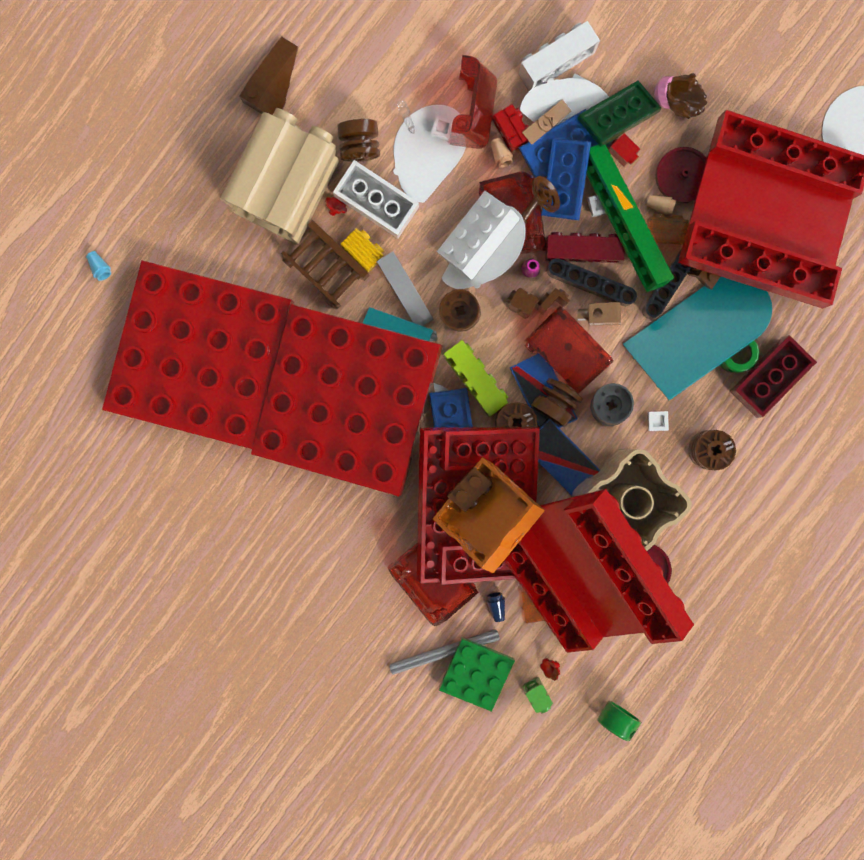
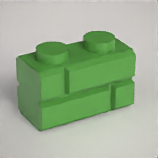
(537, 695)

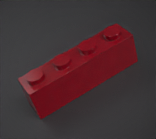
(584, 248)

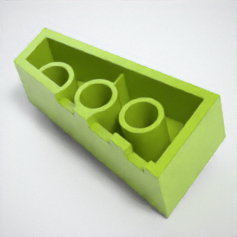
(475, 378)

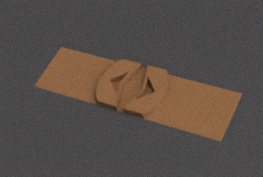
(547, 121)

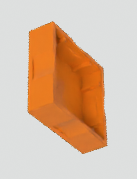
(495, 523)

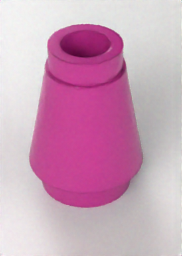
(527, 271)

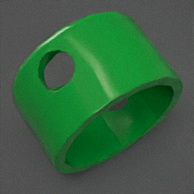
(733, 367)
(619, 721)

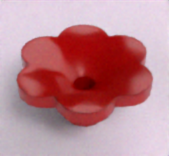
(335, 206)
(550, 668)

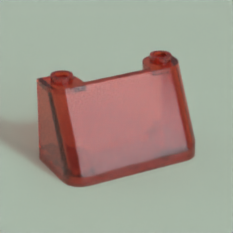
(474, 129)
(517, 192)
(569, 349)
(433, 599)

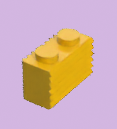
(362, 250)

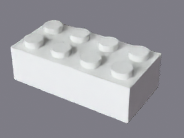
(559, 56)
(376, 199)
(478, 234)

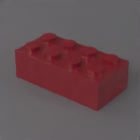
(773, 376)

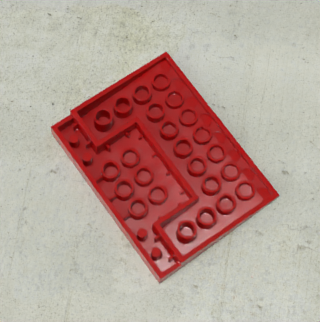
(443, 461)

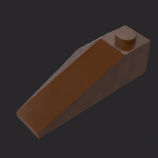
(270, 82)

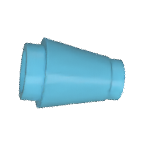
(98, 266)

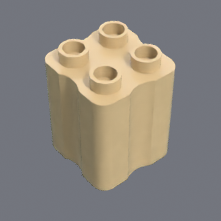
(281, 175)
(642, 492)

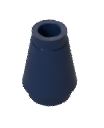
(496, 604)

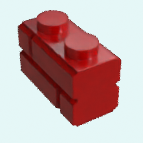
(511, 126)

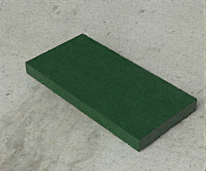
(619, 113)

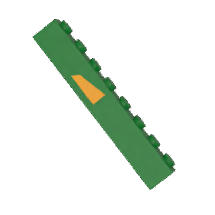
(627, 219)

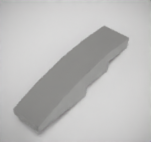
(404, 289)

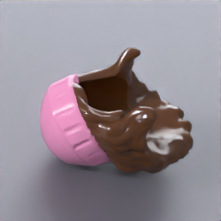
(681, 95)

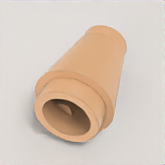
(501, 153)
(661, 204)

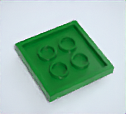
(476, 674)

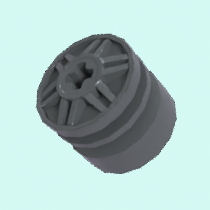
(621, 399)

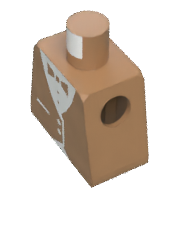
(610, 314)

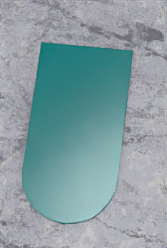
(700, 334)

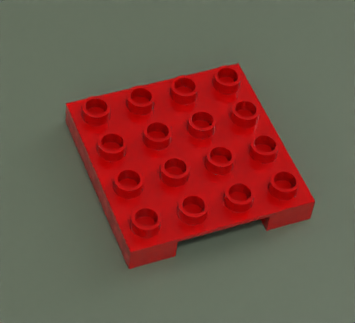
(773, 209)
(196, 354)
(346, 399)
(595, 576)

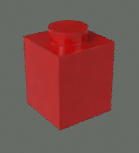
(624, 150)

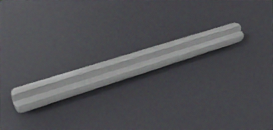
(440, 653)

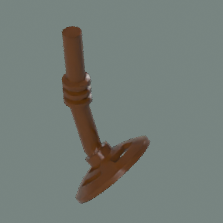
(541, 196)

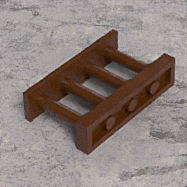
(329, 246)

